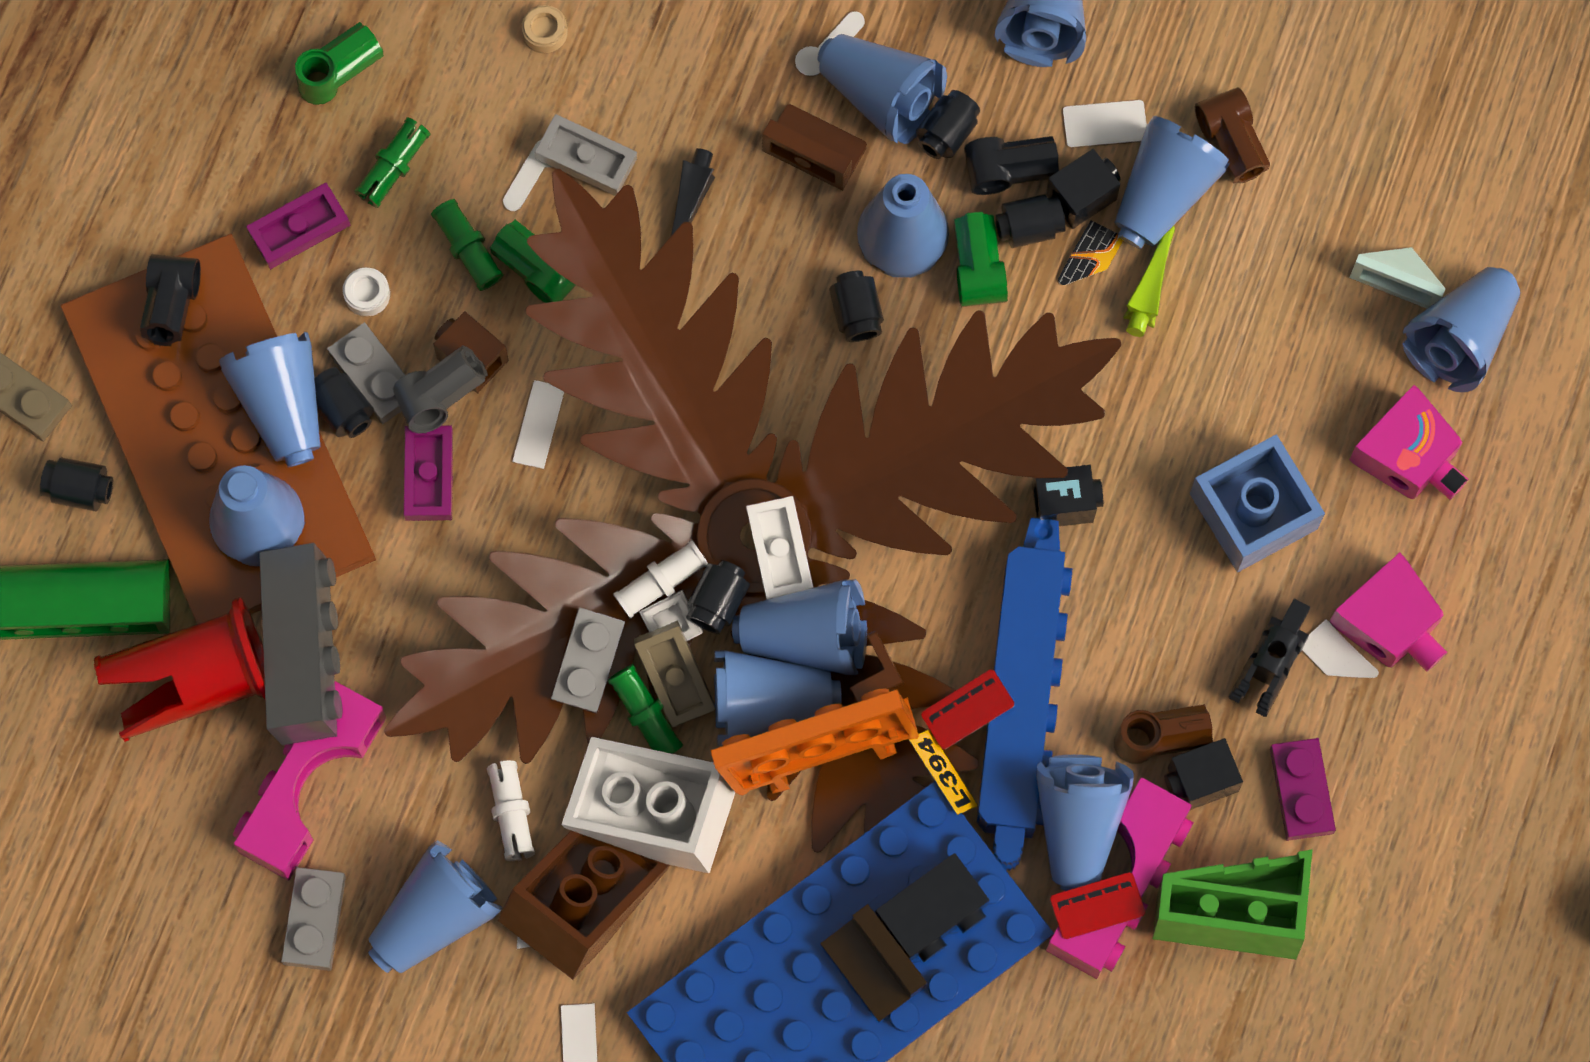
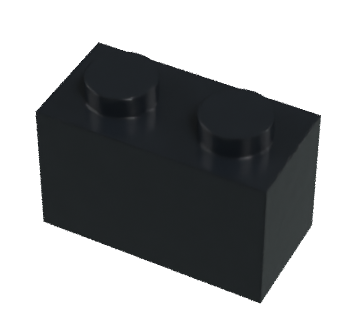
(934, 908)

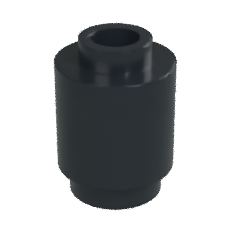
(948, 125)
(1030, 220)
(857, 306)
(342, 403)
(76, 483)
(717, 596)

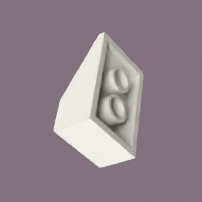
(650, 803)

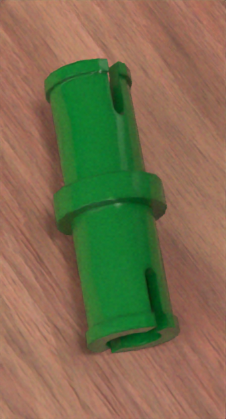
(392, 162)
(467, 244)
(644, 710)

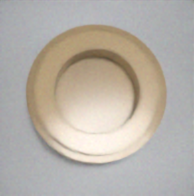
(544, 29)

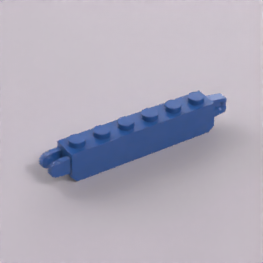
(1027, 669)

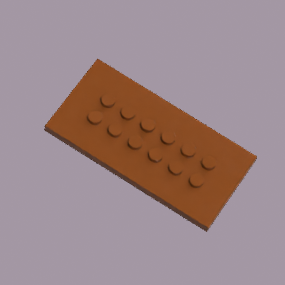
(189, 428)

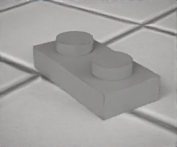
(585, 155)
(370, 369)
(587, 660)
(313, 919)

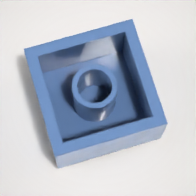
(1256, 503)

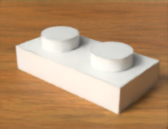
(779, 547)

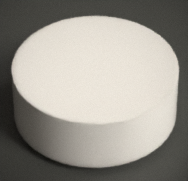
(366, 291)

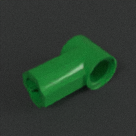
(339, 60)
(979, 273)
(541, 279)

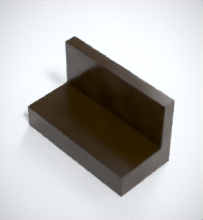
(874, 963)

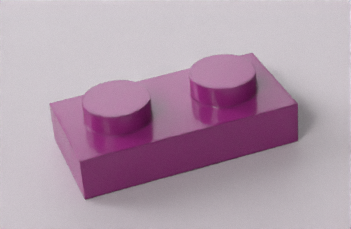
(298, 225)
(428, 475)
(1302, 789)

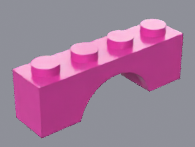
(1148, 827)
(274, 830)

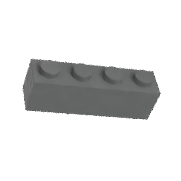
(299, 644)

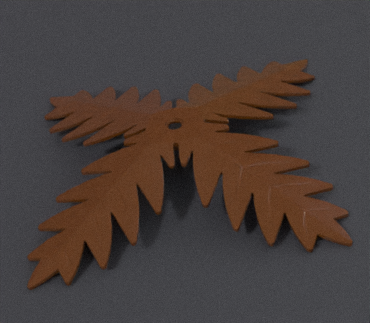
(705, 442)

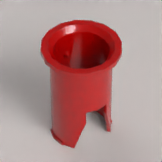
(208, 665)

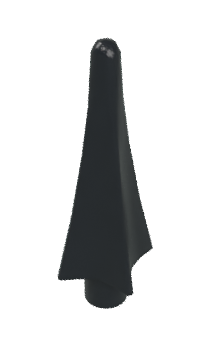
(694, 185)

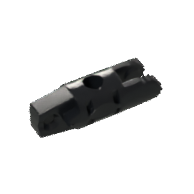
(1283, 639)

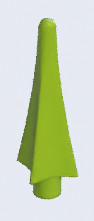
(1145, 300)

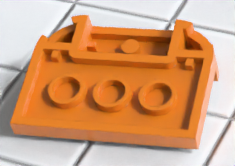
(831, 734)

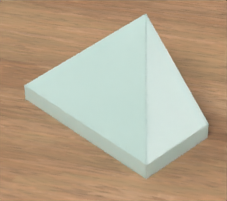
(1399, 274)

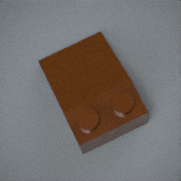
(578, 899)

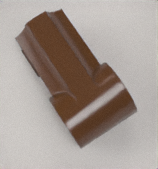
(1229, 123)
(1167, 732)

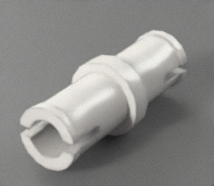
(661, 579)
(510, 810)

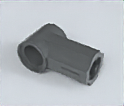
(429, 394)

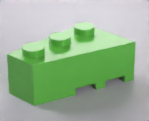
(1237, 907)

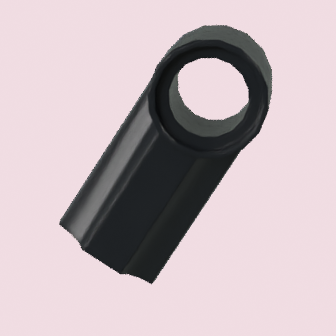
(998, 165)
(169, 288)

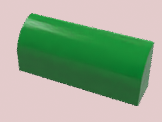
(84, 599)

